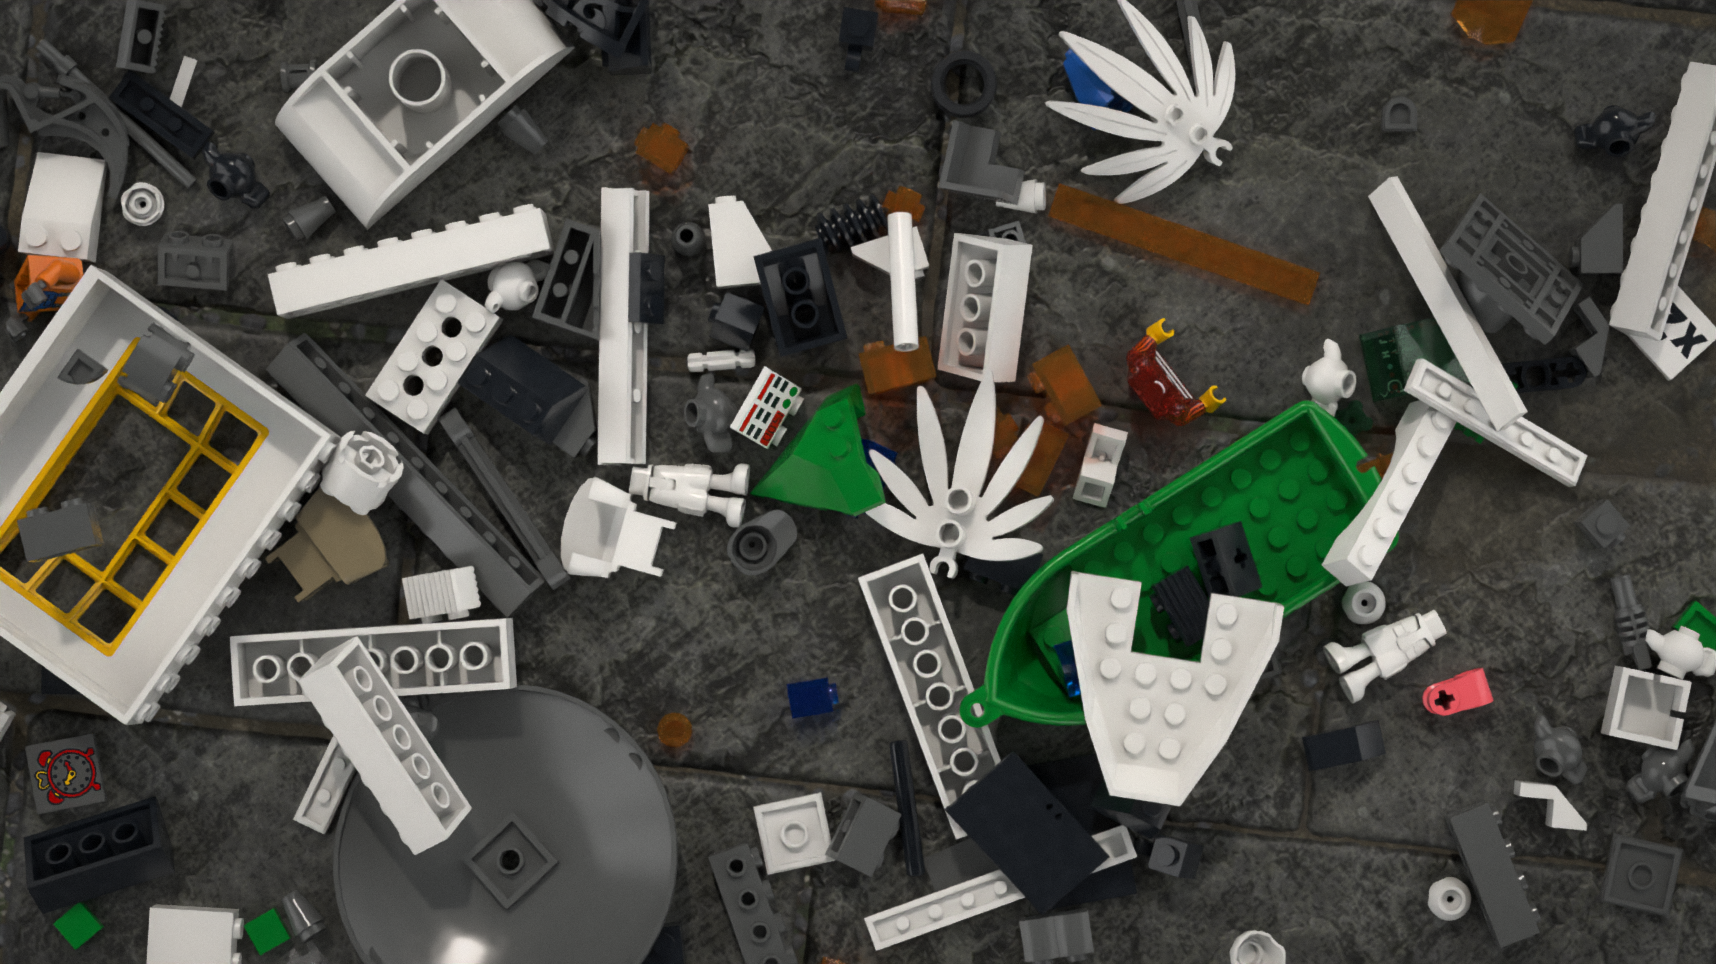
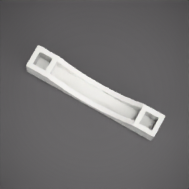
(1368, 537)

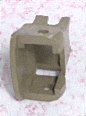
(330, 546)

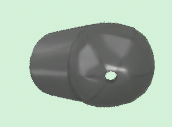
(772, 537)

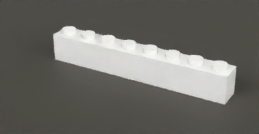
(1670, 210)

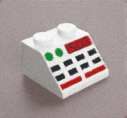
(767, 409)

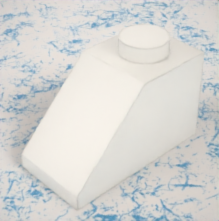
(877, 254)

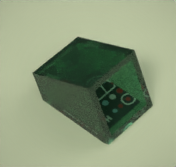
(1394, 350)

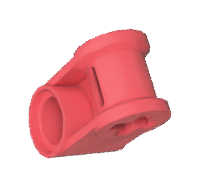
(1463, 692)

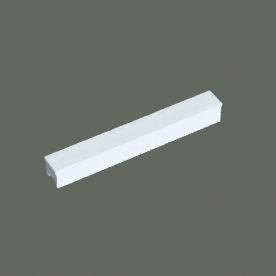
(621, 343)

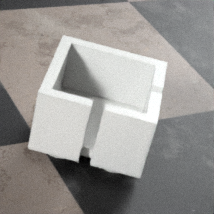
(1641, 707)

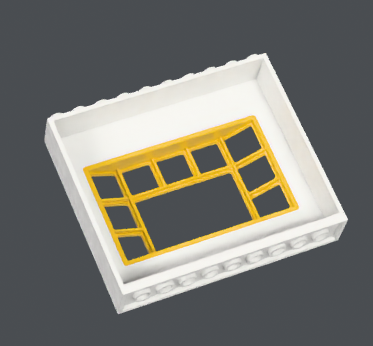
(43, 430)

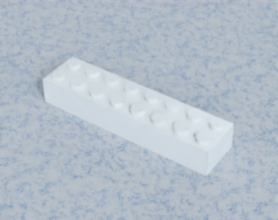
(410, 263)
(410, 656)
(929, 676)

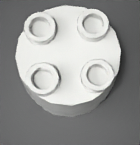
(361, 471)

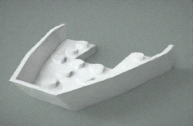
(1155, 715)

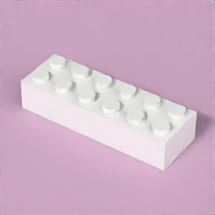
(385, 745)

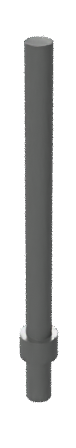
(67, 66)

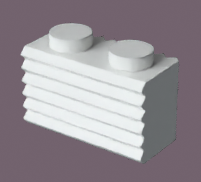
(441, 593)

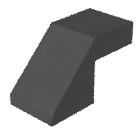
(1592, 348)

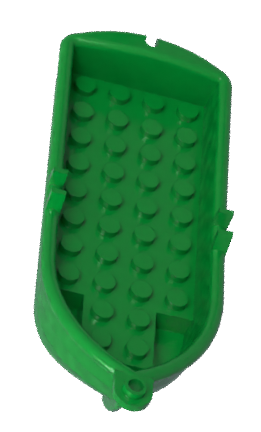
(1286, 484)

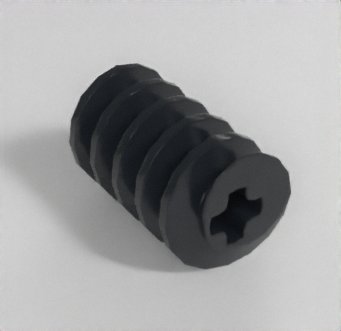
(851, 224)

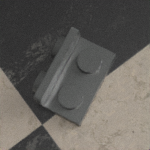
(194, 261)

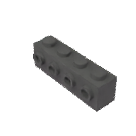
(1492, 873)
(749, 905)

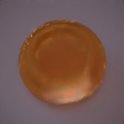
(674, 729)

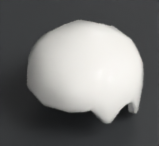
(1257, 948)

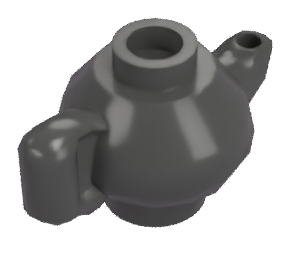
(711, 415)
(1558, 751)
(1662, 772)

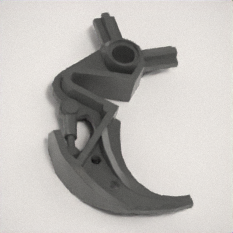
(99, 112)

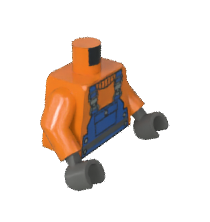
(41, 287)

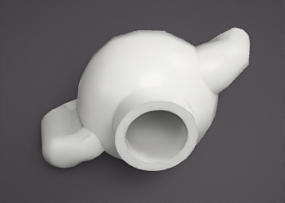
(515, 284)
(1329, 378)
(1682, 653)

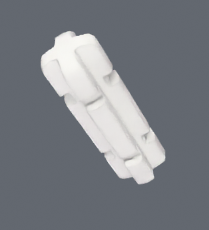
(721, 360)

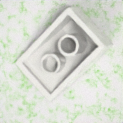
(63, 207)

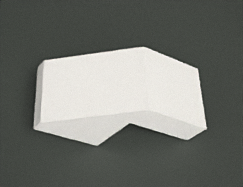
(1099, 465)
(1559, 810)

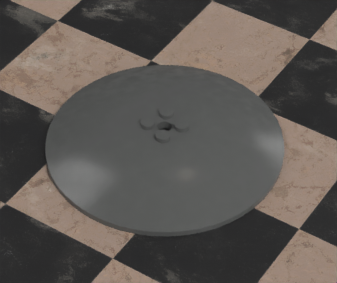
(540, 782)

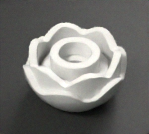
(131, 203)
(1364, 614)
(1441, 891)

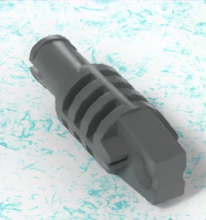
(1631, 621)

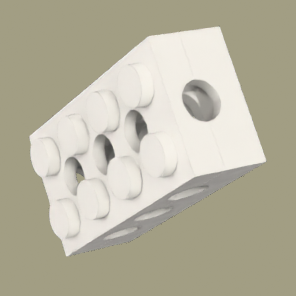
(410, 357)

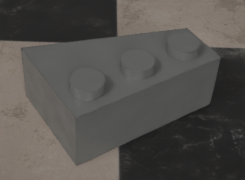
(573, 282)

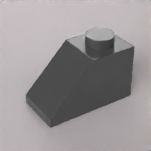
(1600, 245)
(579, 429)

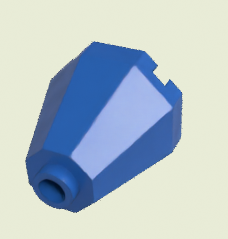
(1090, 88)

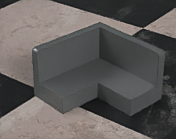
(971, 167)

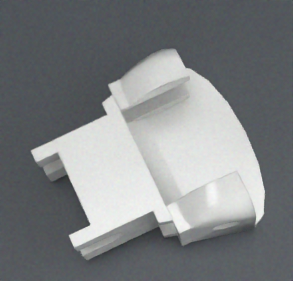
(608, 532)

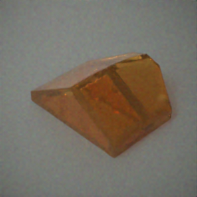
(1491, 20)

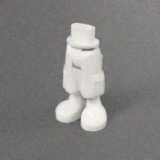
(688, 489)
(1390, 650)

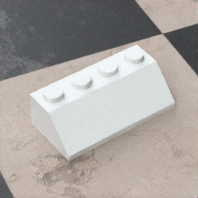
(984, 307)

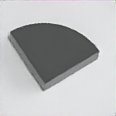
(82, 369)

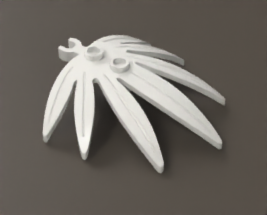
(1180, 120)
(959, 514)

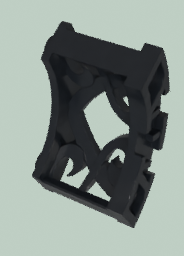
(603, 27)

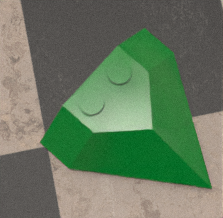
(826, 461)

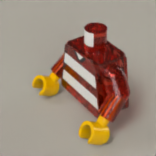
(1160, 385)

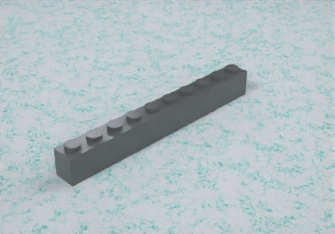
(422, 488)

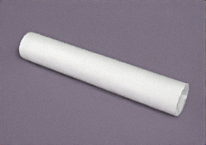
(902, 281)

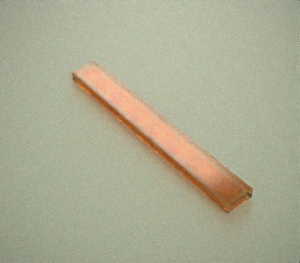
(1183, 244)

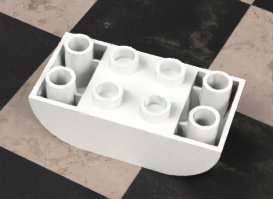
(415, 93)

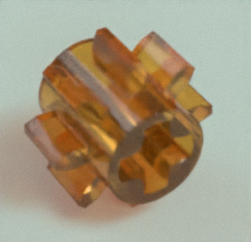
(904, 201)

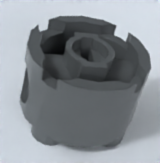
(155, 365)

